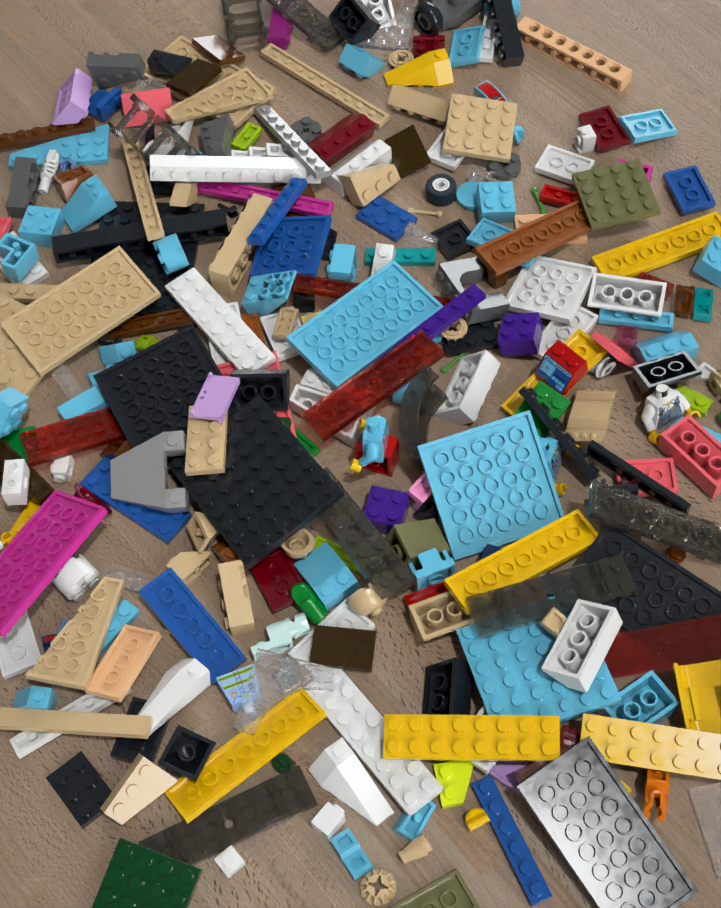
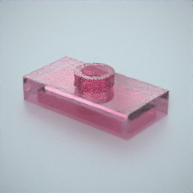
(628, 336)

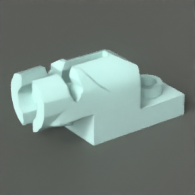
(281, 634)

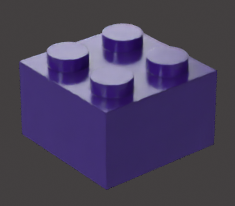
(520, 334)
(386, 508)

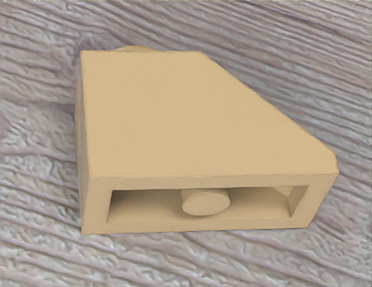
(184, 194)
(201, 531)
(190, 565)

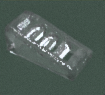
(416, 236)

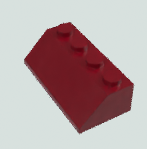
(342, 138)

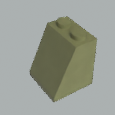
(415, 538)

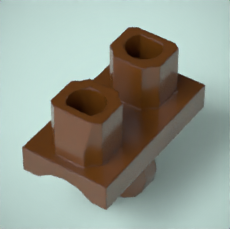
(684, 301)

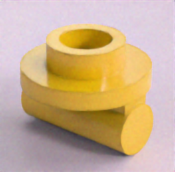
(475, 818)

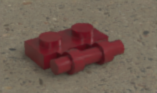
(420, 49)

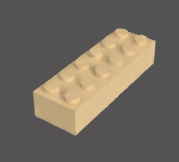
(236, 255)

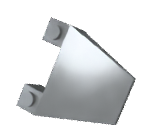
(142, 474)

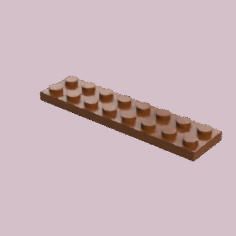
(533, 238)

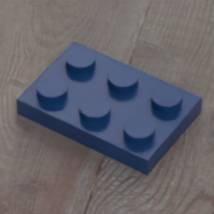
(689, 190)
(385, 218)

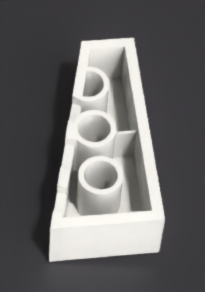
(304, 398)

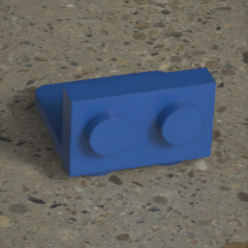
(105, 103)

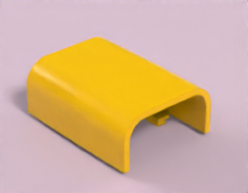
(700, 695)

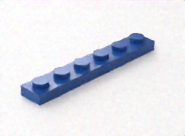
(277, 211)
(511, 841)

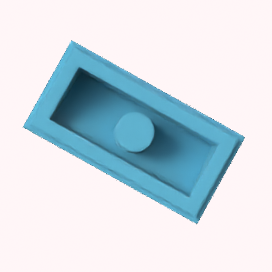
(412, 826)

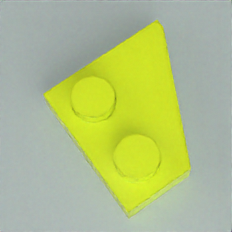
(455, 780)

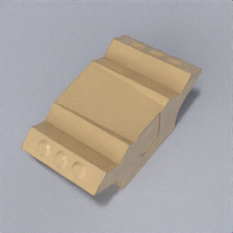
(591, 414)

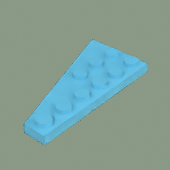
(83, 148)

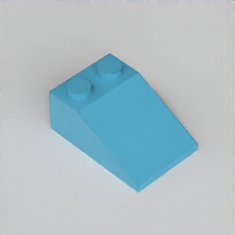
(87, 204)
(327, 576)

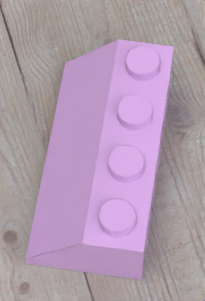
(73, 99)

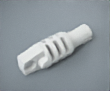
(48, 170)

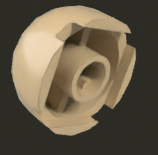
(366, 601)

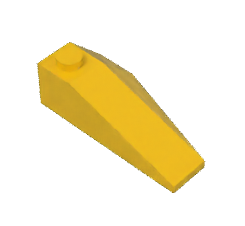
(426, 70)

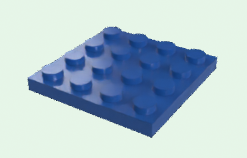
(293, 246)

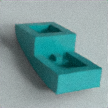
(703, 304)

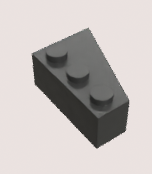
(115, 69)
(218, 136)
(23, 186)

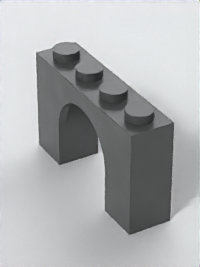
(467, 271)

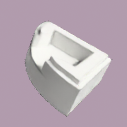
(706, 370)

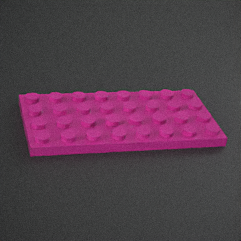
(41, 552)

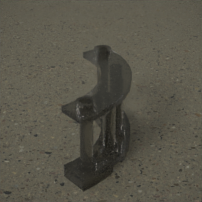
(232, 29)
(167, 131)
(416, 409)

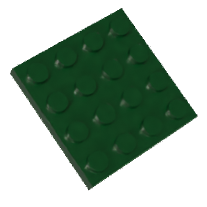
(146, 879)

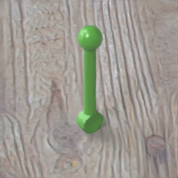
(543, 211)
(444, 370)

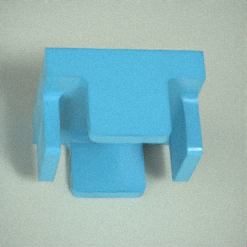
(433, 569)

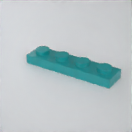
(406, 256)

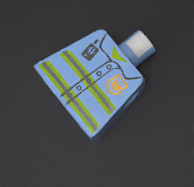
(234, 685)

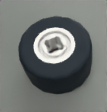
(441, 190)

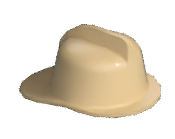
(299, 544)

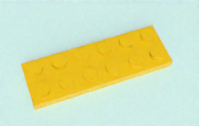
(579, 343)

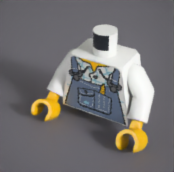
(663, 408)

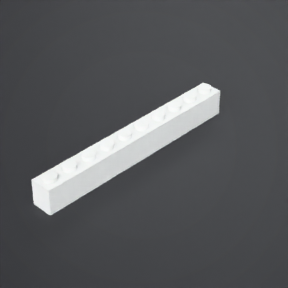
(227, 169)

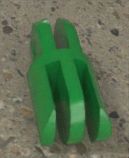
(308, 602)

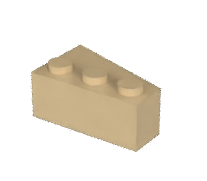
(369, 183)
(236, 598)
(136, 789)

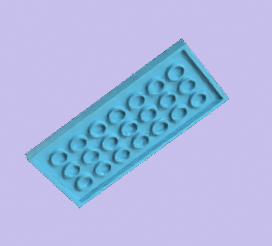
(363, 324)

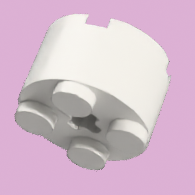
(76, 578)

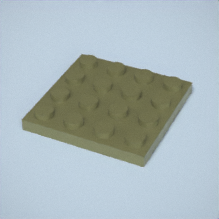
(615, 194)

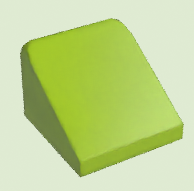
(145, 341)

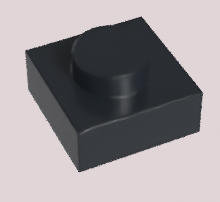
(426, 511)

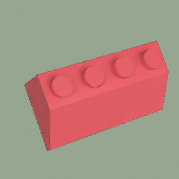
(694, 453)

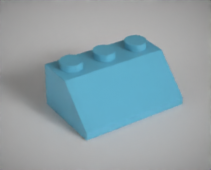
(665, 345)

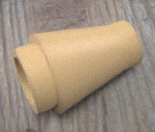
(416, 849)

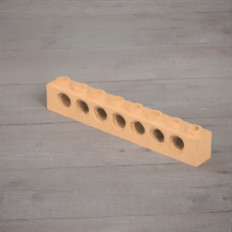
(574, 55)

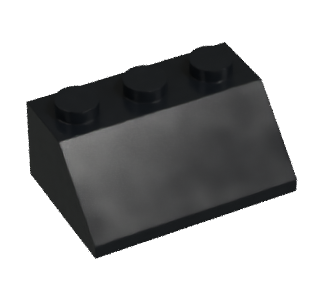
(354, 21)
(664, 370)
(270, 384)
(448, 688)

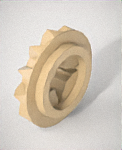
(402, 55)
(461, 330)
(384, 895)

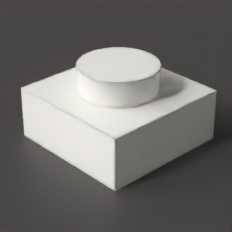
(229, 861)

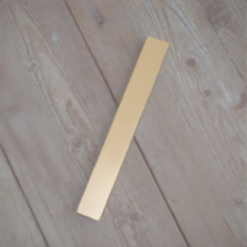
(75, 722)

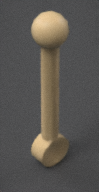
(411, 210)

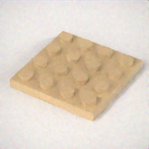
(480, 128)

